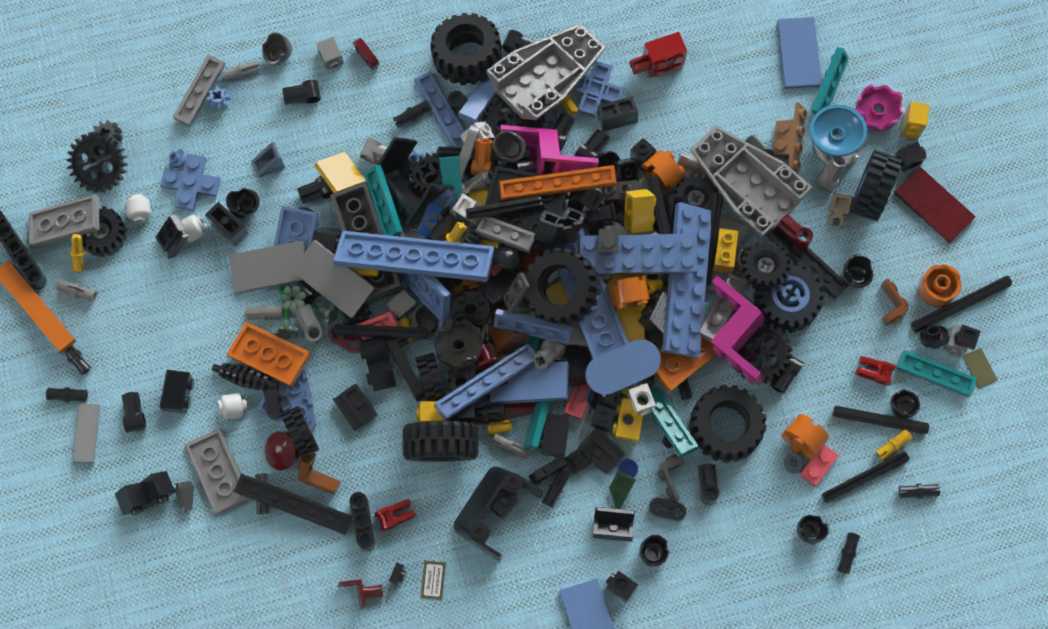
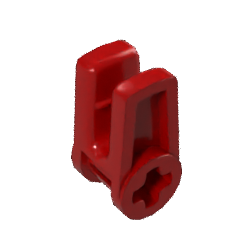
(878, 375)
(393, 520)

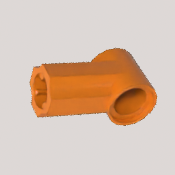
(482, 157)

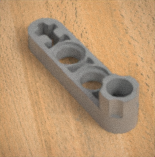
(467, 150)

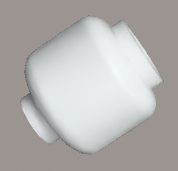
(138, 208)
(194, 227)
(232, 406)

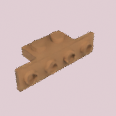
(789, 138)

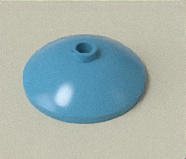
(839, 121)

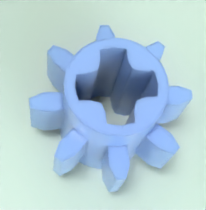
(218, 98)

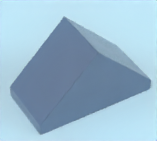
(268, 160)

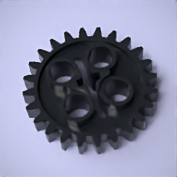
(496, 117)
(104, 178)
(778, 349)

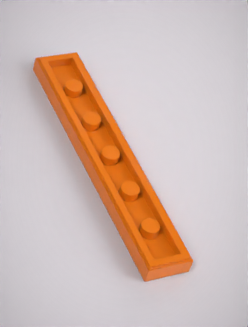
(558, 183)
(35, 308)

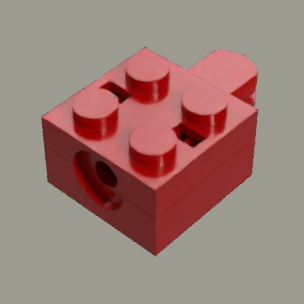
(661, 56)

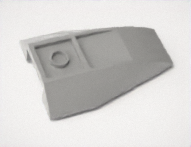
(545, 71)
(749, 179)

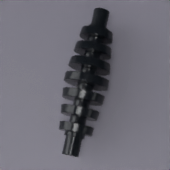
(245, 377)

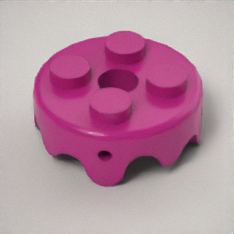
(885, 98)

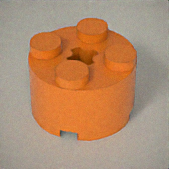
(665, 168)
(628, 292)
(932, 292)
(805, 436)

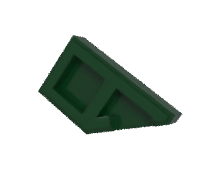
(621, 487)

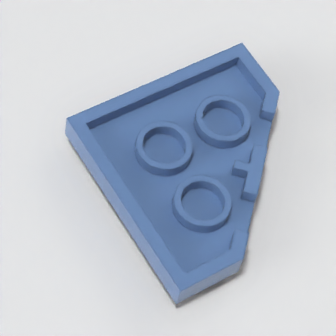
(294, 396)

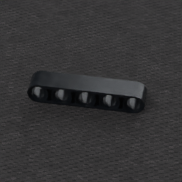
(20, 256)

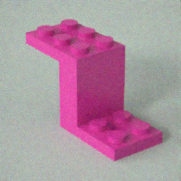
(545, 151)
(737, 331)

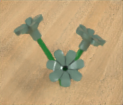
(292, 299)

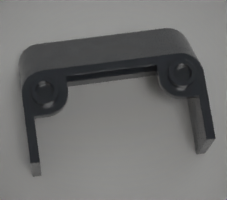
(396, 168)
(468, 521)

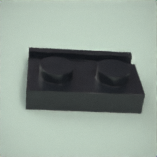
(172, 236)
(355, 407)
(605, 452)

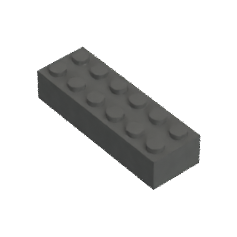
(358, 214)

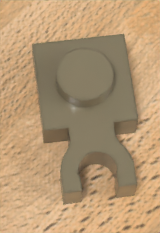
(840, 206)

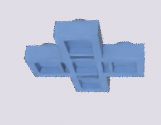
(597, 89)
(190, 182)

